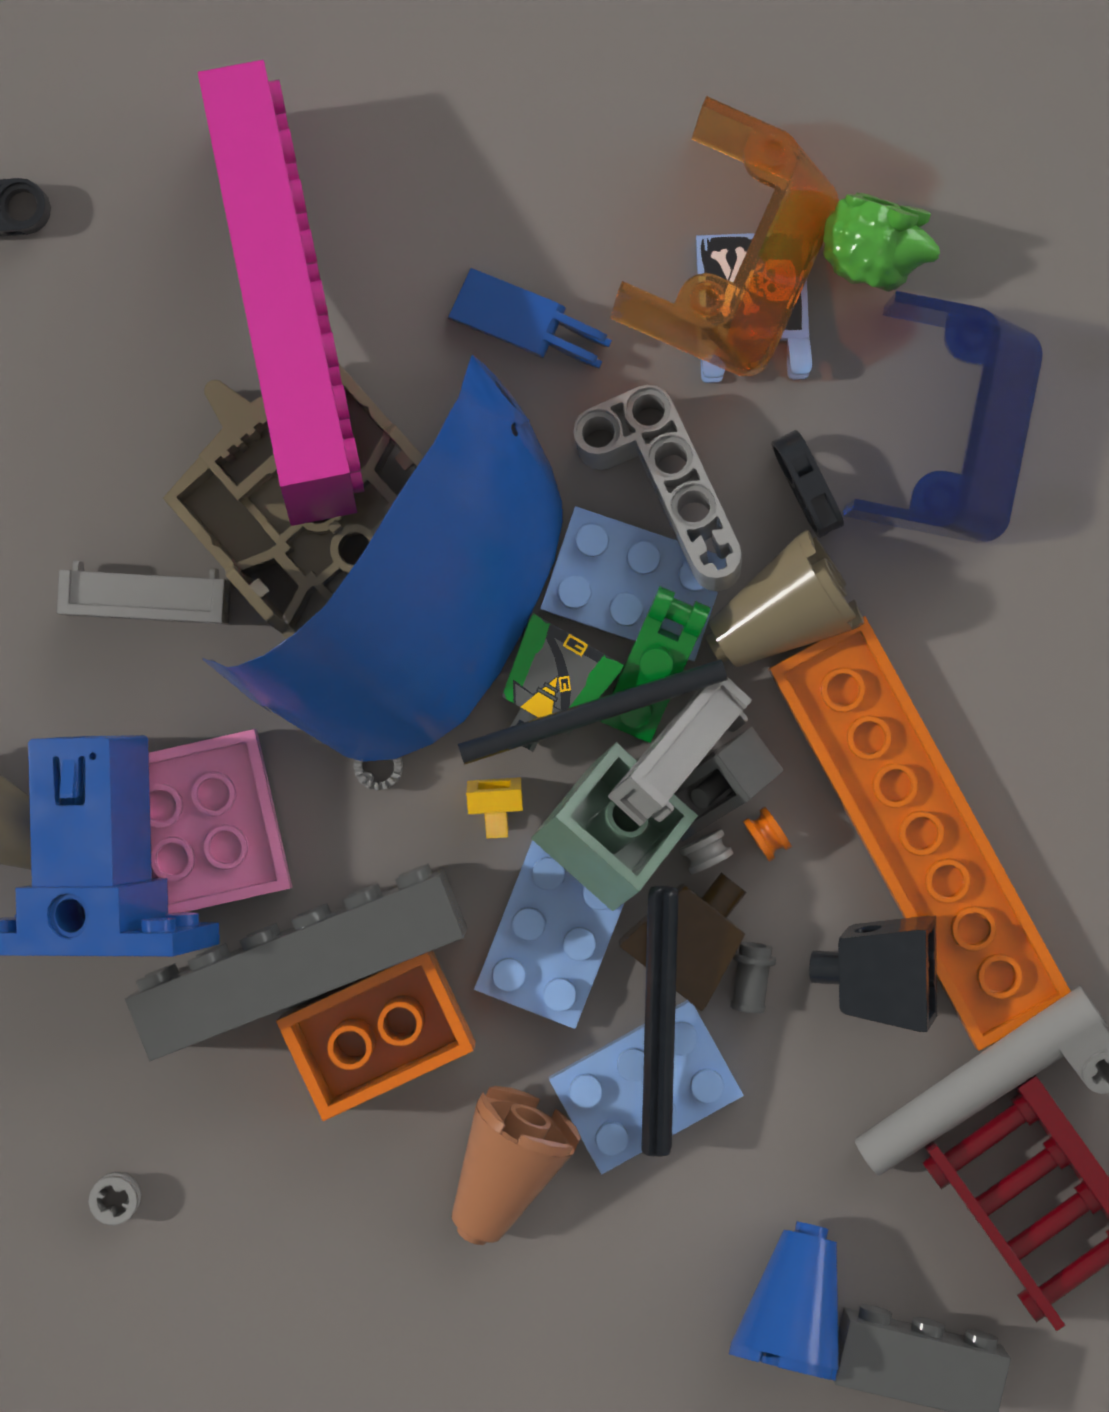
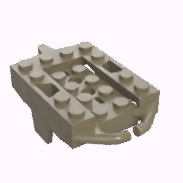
(240, 515)

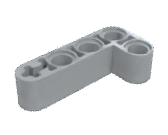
(672, 490)

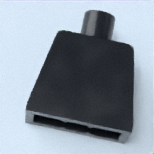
(884, 971)

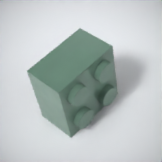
(601, 841)

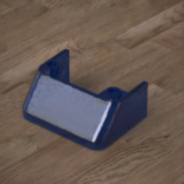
(981, 498)

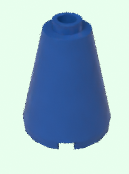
(795, 1307)

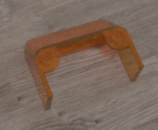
(744, 319)

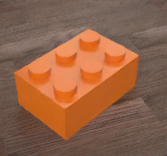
(375, 1034)

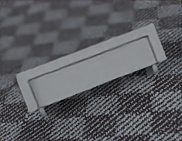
(143, 596)
(679, 750)

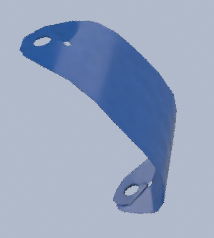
(432, 596)

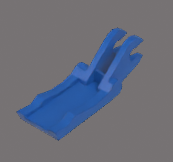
(520, 318)

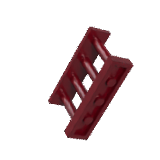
(1061, 1150)

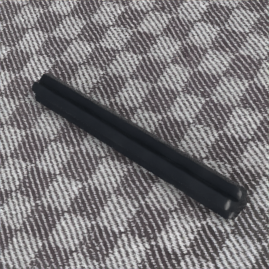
(659, 1020)

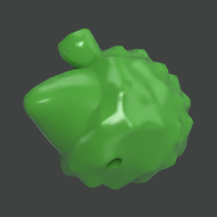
(877, 241)

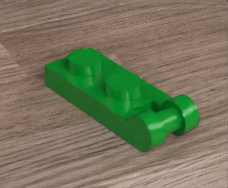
(656, 656)

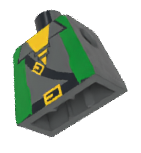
(555, 673)

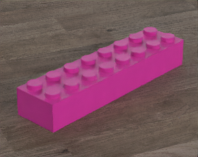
(282, 293)

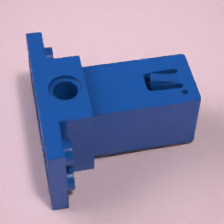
(94, 858)

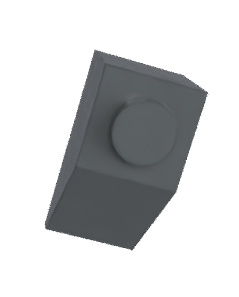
(727, 779)

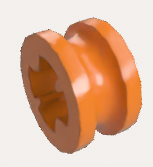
(767, 834)

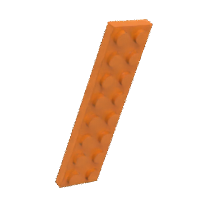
(920, 831)

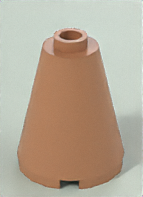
(508, 1161)

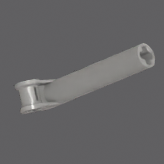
(1065, 1028)

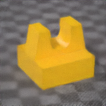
(495, 800)

